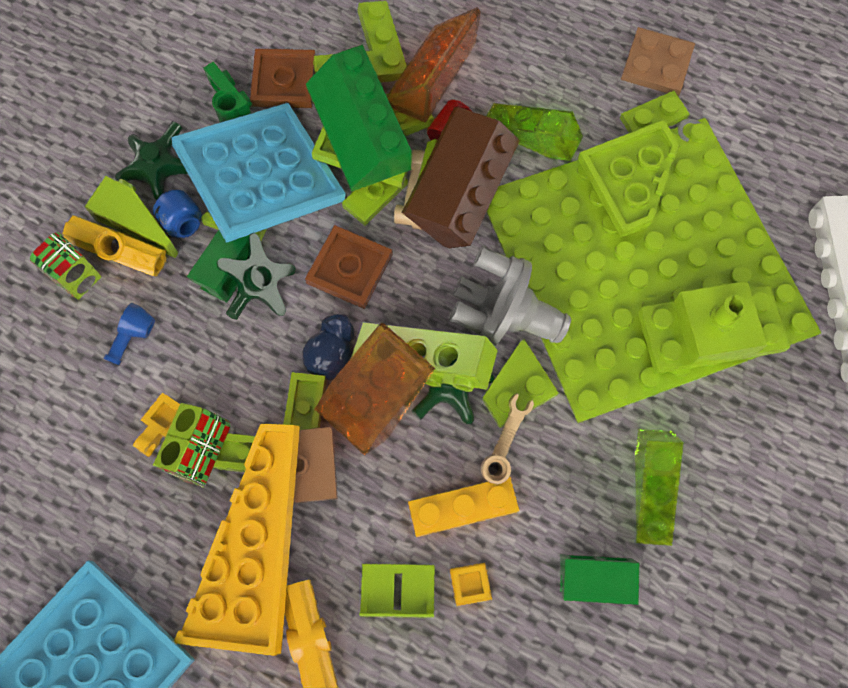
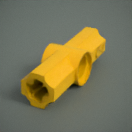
(99, 239)
(307, 637)

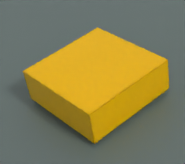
(470, 584)

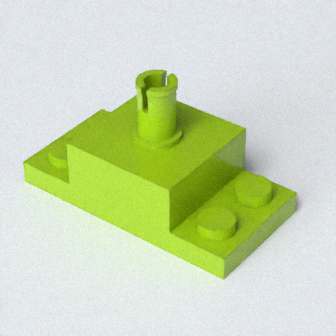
(713, 327)

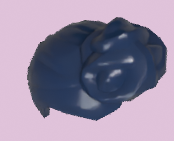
(330, 348)

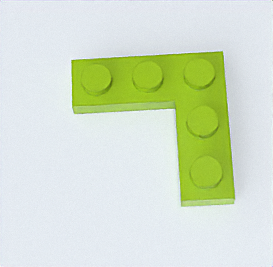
(381, 40)
(303, 397)

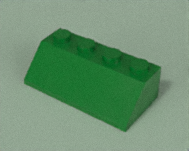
(359, 119)

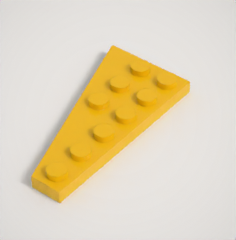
(247, 566)

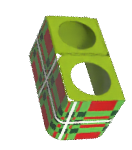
(57, 257)
(192, 444)

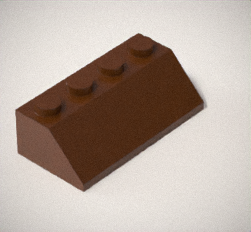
(461, 178)

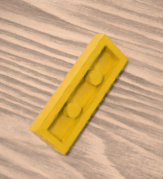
(462, 507)

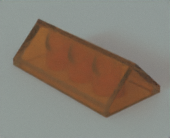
(435, 66)

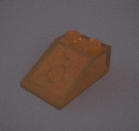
(374, 389)

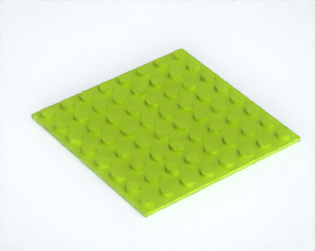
(582, 266)

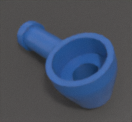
(133, 323)

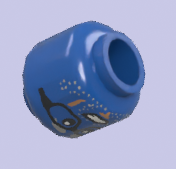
(177, 213)

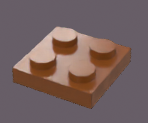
(282, 77)
(349, 266)

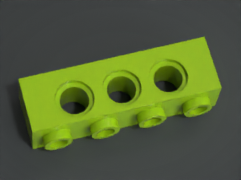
(473, 354)

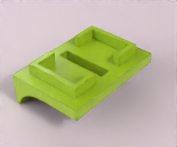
(416, 590)

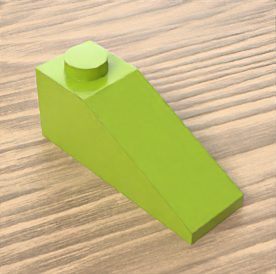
(121, 209)

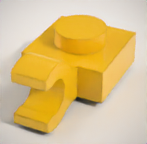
(158, 420)

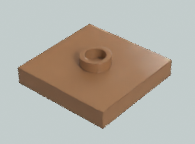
(315, 466)

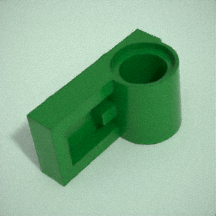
(226, 94)

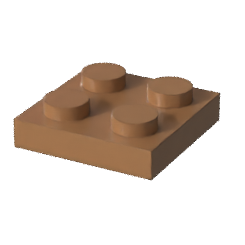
(658, 61)

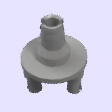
(507, 305)

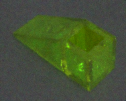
(541, 129)
(657, 485)

